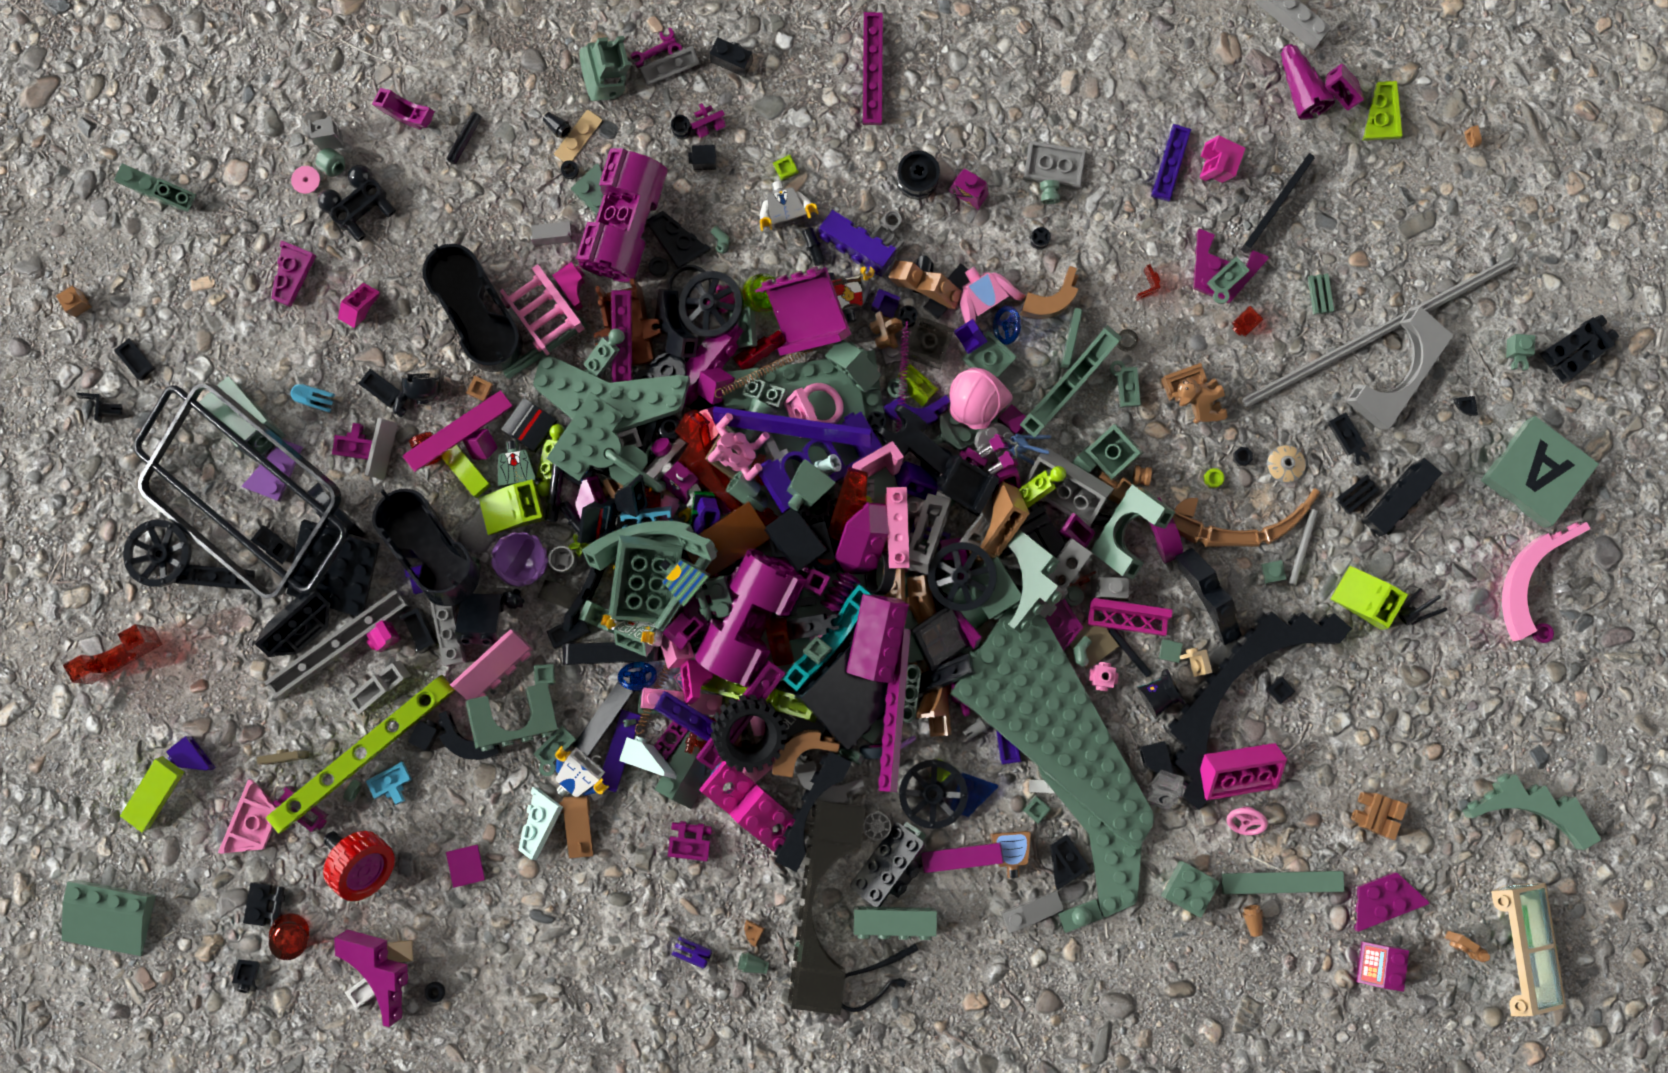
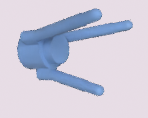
(1023, 446)

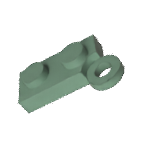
(1227, 278)
(748, 325)
(1127, 385)
(547, 751)

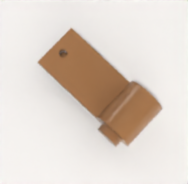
(577, 826)

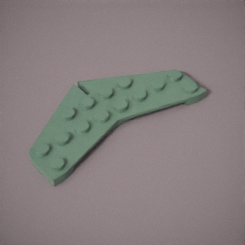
(637, 399)
(1113, 859)

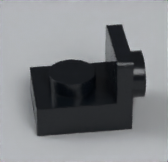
(245, 976)

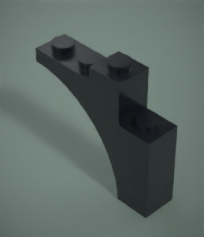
(1213, 596)

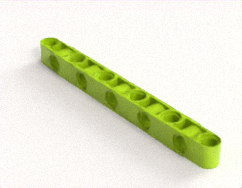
(349, 763)

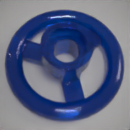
(1009, 325)
(637, 678)

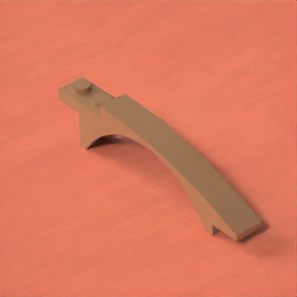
(934, 704)

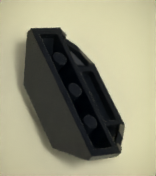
(295, 625)

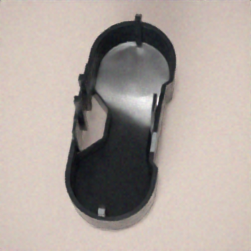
(459, 286)
(415, 531)

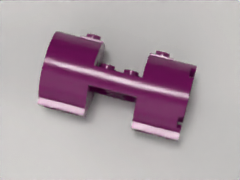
(630, 191)
(734, 645)

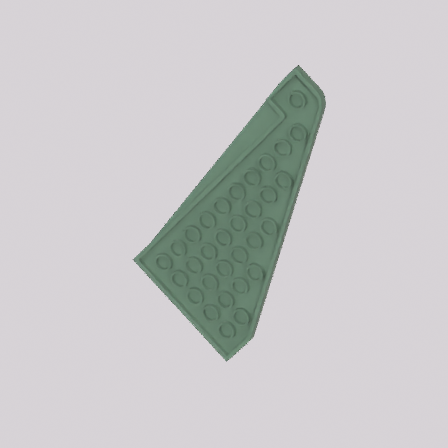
(1041, 707)

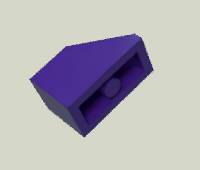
(916, 480)
(189, 755)

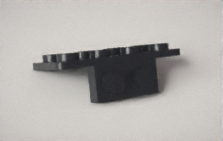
(889, 867)

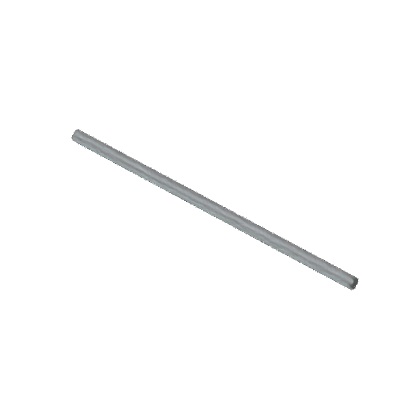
(1374, 334)

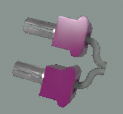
(1008, 459)

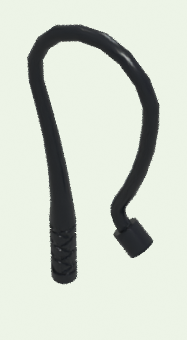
(892, 959)

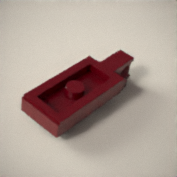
(764, 347)

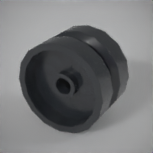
(916, 164)

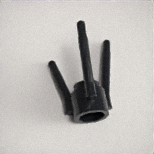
(1410, 615)

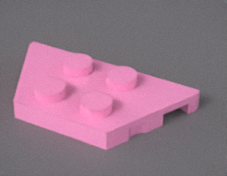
(249, 825)

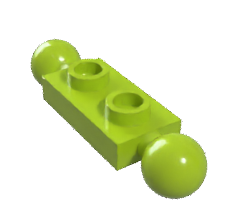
(545, 466)
(1041, 485)

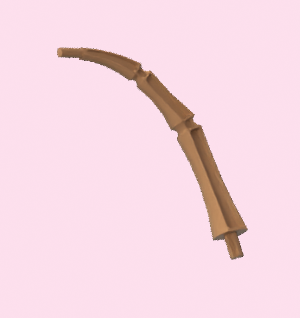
(1214, 536)

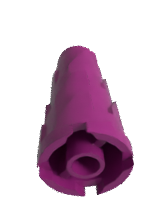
(1306, 86)

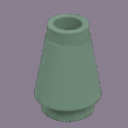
(751, 964)

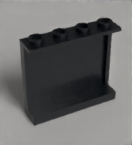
(844, 701)

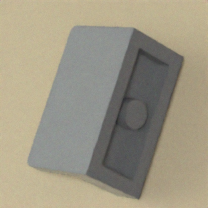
(551, 233)

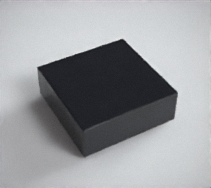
(1280, 690)

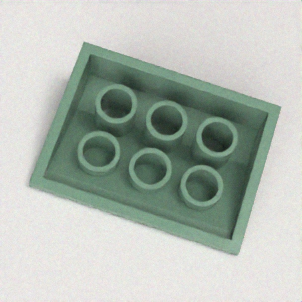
(638, 579)
(106, 917)

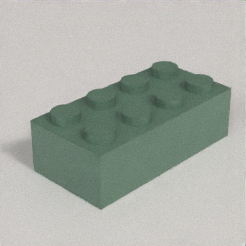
(895, 922)

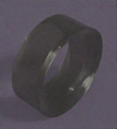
(1131, 332)

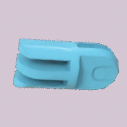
(308, 395)

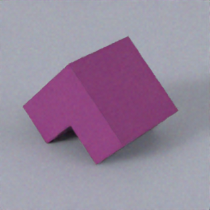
(710, 381)
(683, 630)

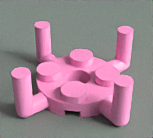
(739, 443)

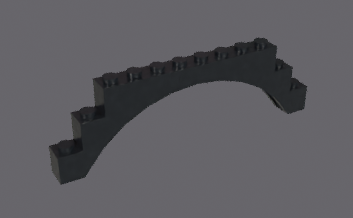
(1269, 635)

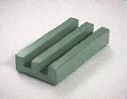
(1327, 287)

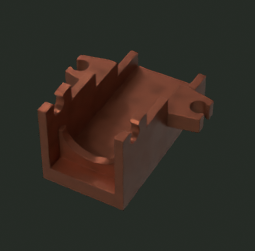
(642, 327)

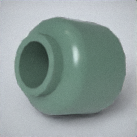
(330, 162)

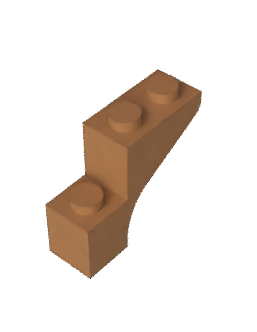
(930, 284)

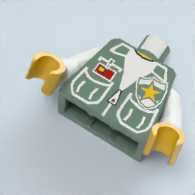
(634, 635)

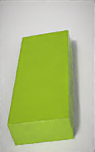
(152, 794)

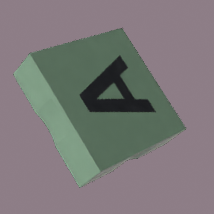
(1540, 472)

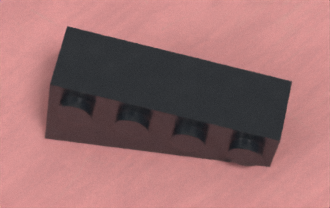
(1401, 497)

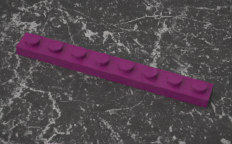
(894, 720)

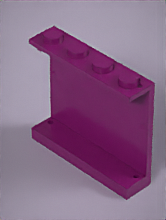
(806, 310)

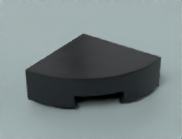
(1467, 405)

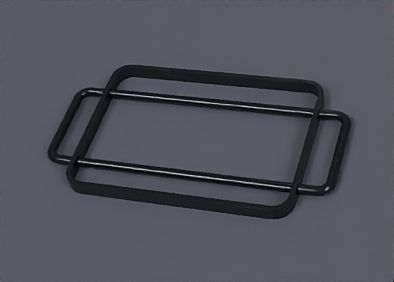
(190, 401)

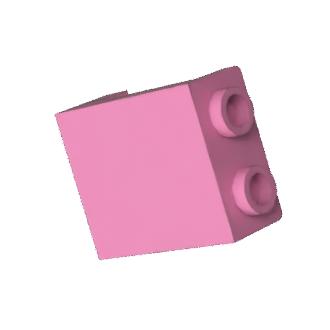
(887, 456)

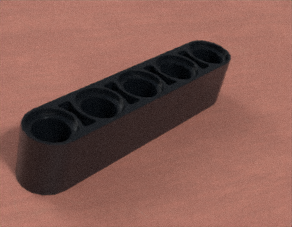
(604, 653)

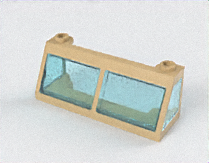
(1533, 948)

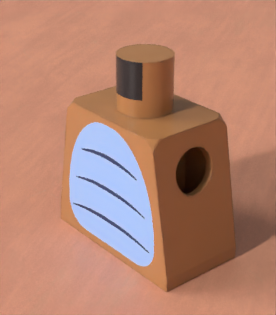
(1014, 849)

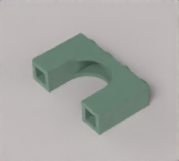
(1111, 545)
(488, 733)

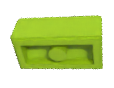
(918, 386)

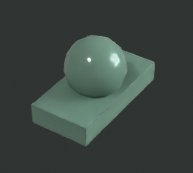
(1080, 915)

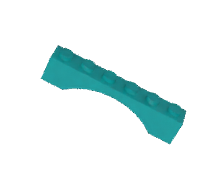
(805, 667)

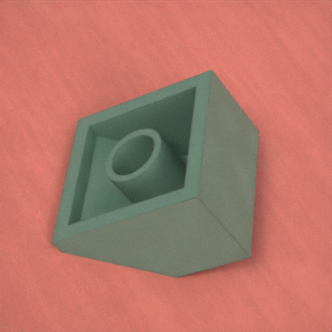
(1114, 451)

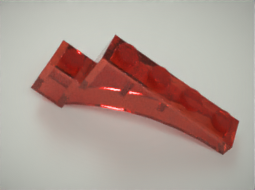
(696, 432)

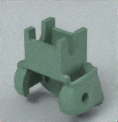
(602, 61)

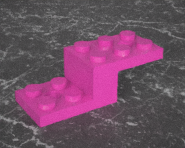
(748, 805)

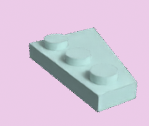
(541, 819)

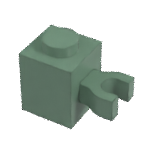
(1520, 348)

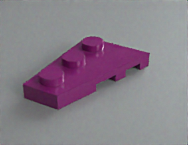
(292, 270)

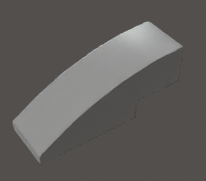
(379, 687)

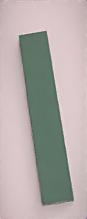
(1282, 882)

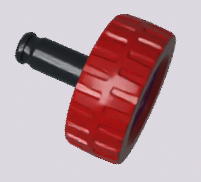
(357, 864)

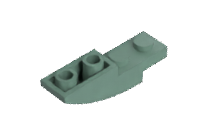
(154, 188)

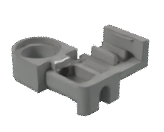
(888, 234)

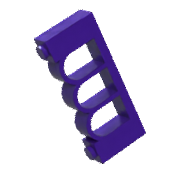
(777, 480)

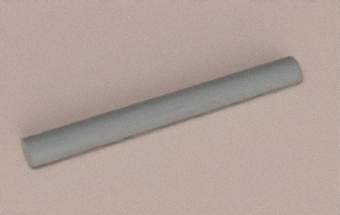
(1303, 547)

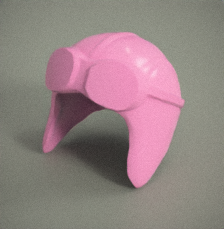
(977, 398)

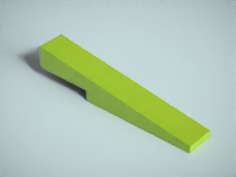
(781, 701)

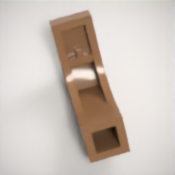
(1046, 307)
(796, 745)

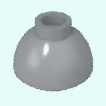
(913, 505)

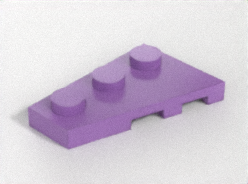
(265, 482)

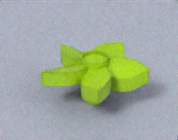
(579, 547)

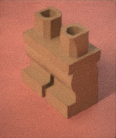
(1377, 811)

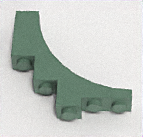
(1071, 381)
(1564, 812)

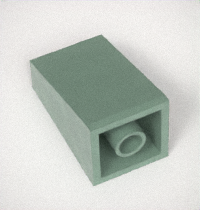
(236, 422)

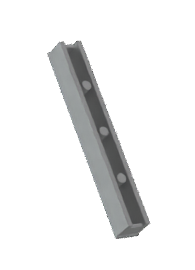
(336, 644)

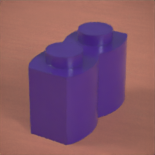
(707, 514)

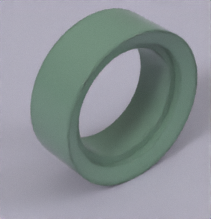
(352, 790)

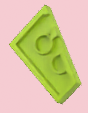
(1384, 113)

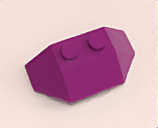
(863, 539)

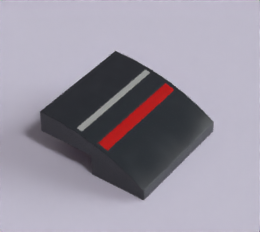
(529, 425)
(596, 519)

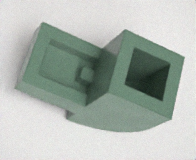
(593, 615)

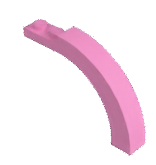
(1516, 584)

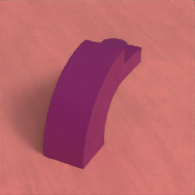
(403, 110)
(1167, 541)
(815, 580)

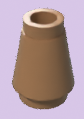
(1254, 919)

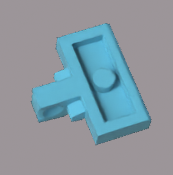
(390, 783)

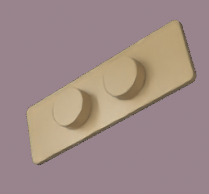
(578, 136)

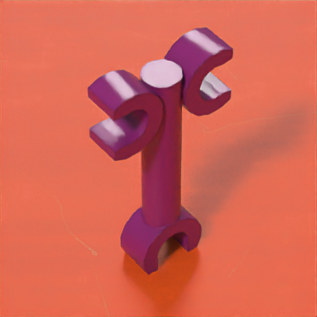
(668, 43)

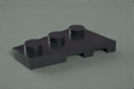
(675, 240)

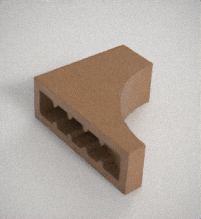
(1007, 517)

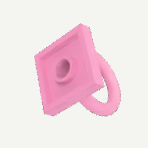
(800, 407)

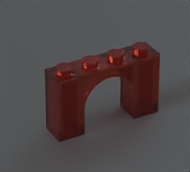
(135, 643)

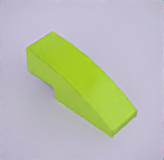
(466, 471)

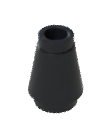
(557, 125)

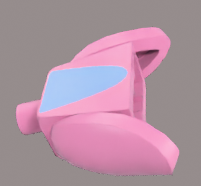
(985, 292)

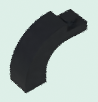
(324, 497)
(458, 744)

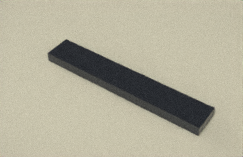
(1277, 203)

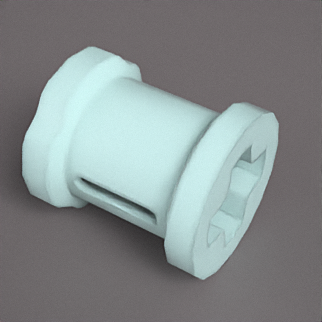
(829, 465)

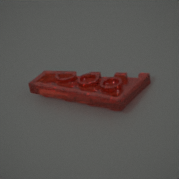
(850, 500)

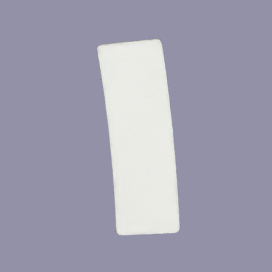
(1039, 786)

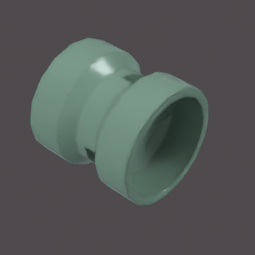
(1050, 193)

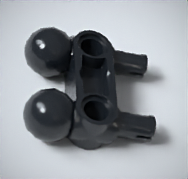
(357, 202)

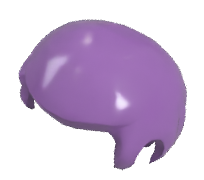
(519, 559)

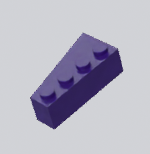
(857, 243)

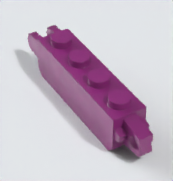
(710, 355)

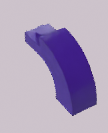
(927, 414)

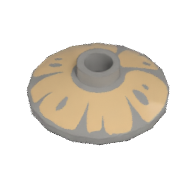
(1278, 468)

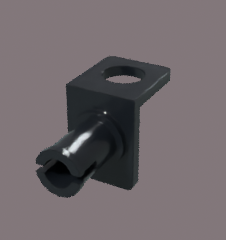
(101, 407)

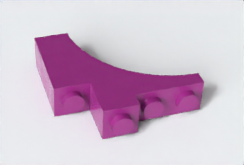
(383, 975)

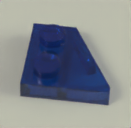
(978, 792)

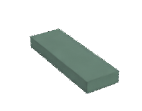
(1071, 338)

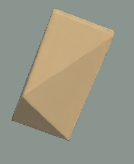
(400, 951)

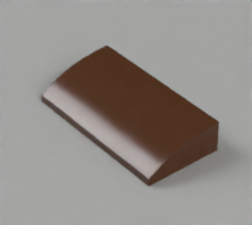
(733, 537)

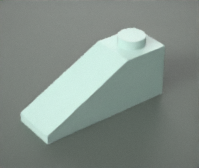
(645, 756)

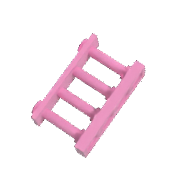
(549, 294)
(897, 527)

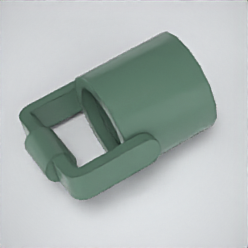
(747, 491)

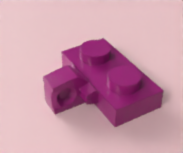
(353, 444)

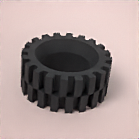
(764, 749)

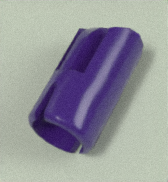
(695, 959)

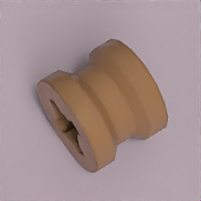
(1142, 475)

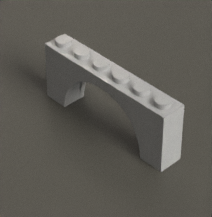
(1427, 342)

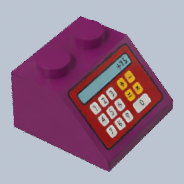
(1382, 966)

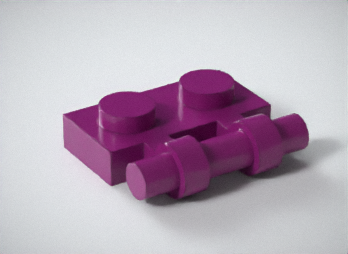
(687, 847)

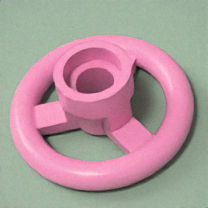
(1247, 816)

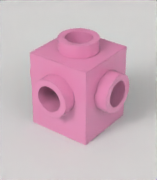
(1095, 676)

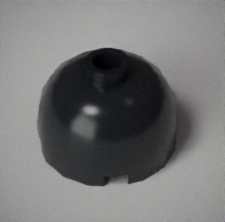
(421, 387)

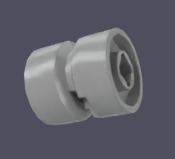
(563, 560)

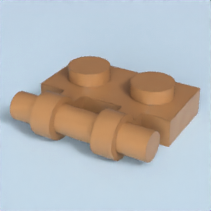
(1464, 944)

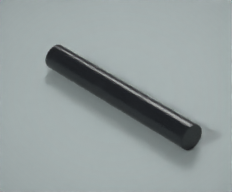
(1130, 652)

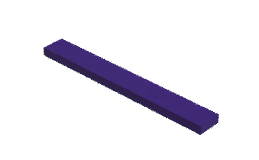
(795, 427)

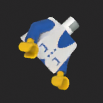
(578, 774)

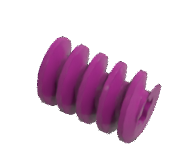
(840, 591)

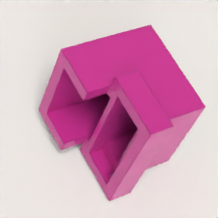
(1221, 159)

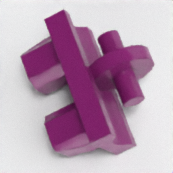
(716, 118)

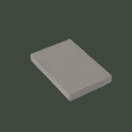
(1054, 163)

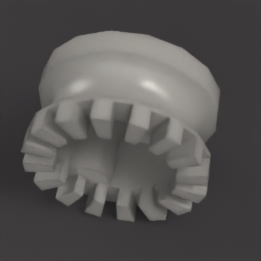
(1564, 587)

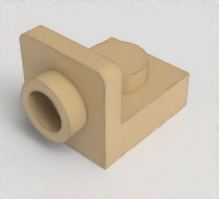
(1199, 661)

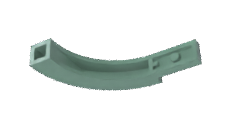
(604, 550)

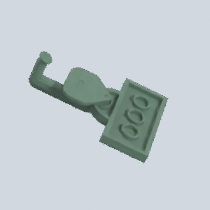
(590, 436)

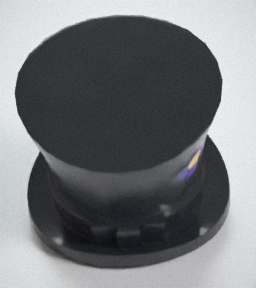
(1160, 694)

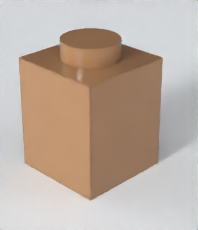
(73, 301)

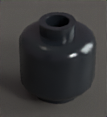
(667, 423)

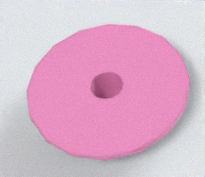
(305, 179)

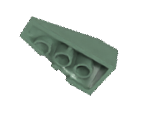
(689, 777)

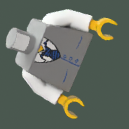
(785, 207)

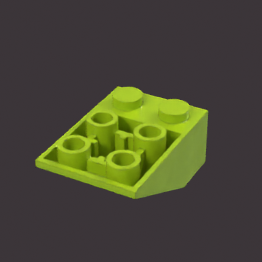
(512, 507)
(1369, 597)

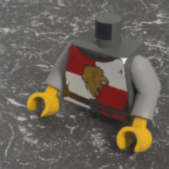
(853, 293)

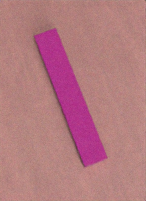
(457, 431)

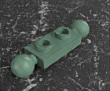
(604, 353)

